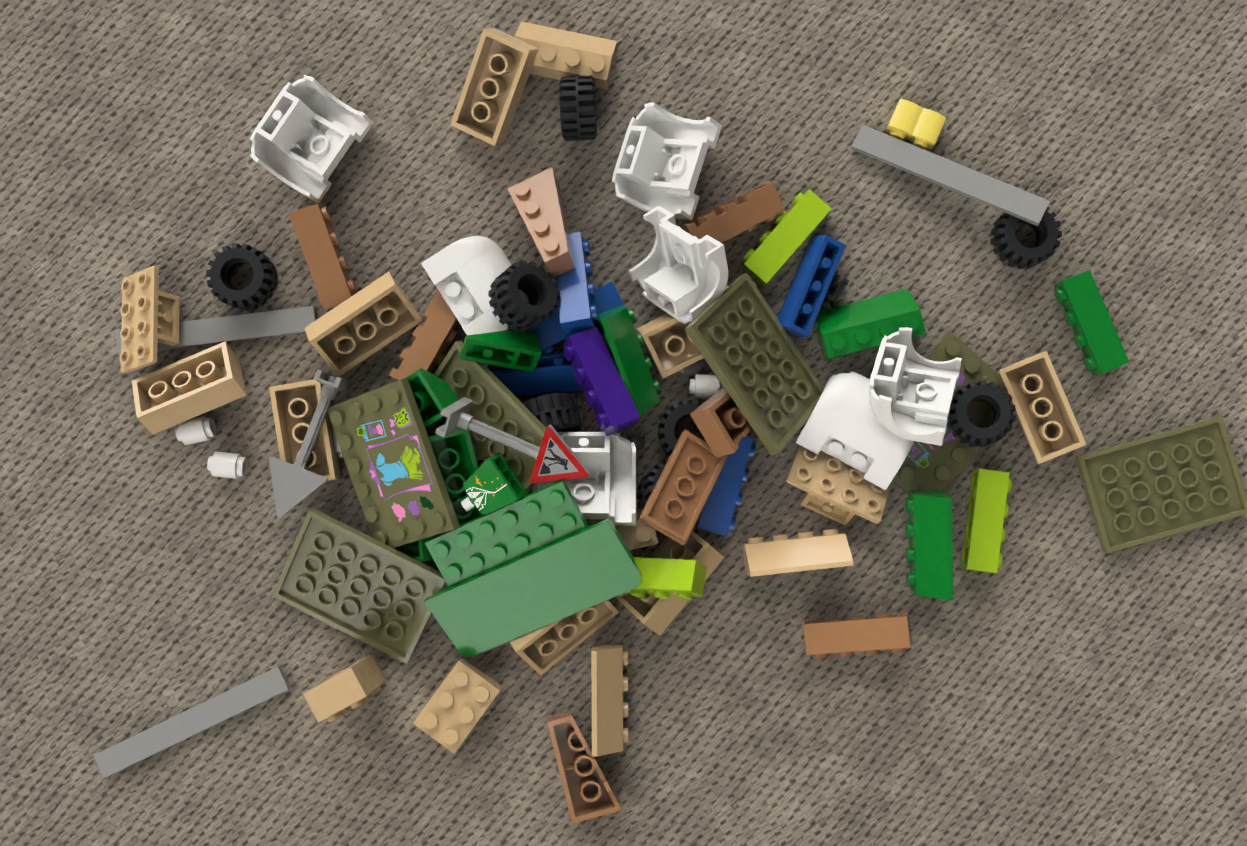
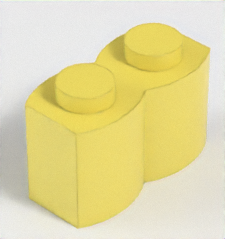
(915, 124)

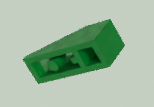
(503, 349)

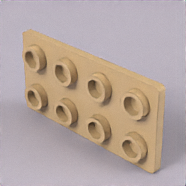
(146, 319)
(836, 488)

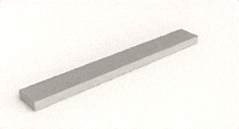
(950, 175)
(239, 327)
(191, 721)

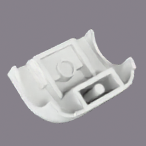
(306, 136)
(663, 160)
(681, 270)
(464, 280)
(912, 392)
(851, 433)
(612, 477)

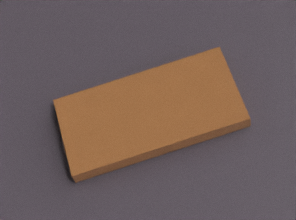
(683, 488)

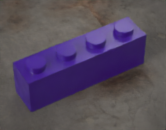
(600, 381)

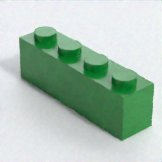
(1090, 323)

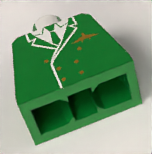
(492, 486)

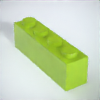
(786, 238)
(985, 520)
(670, 577)

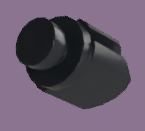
(832, 300)

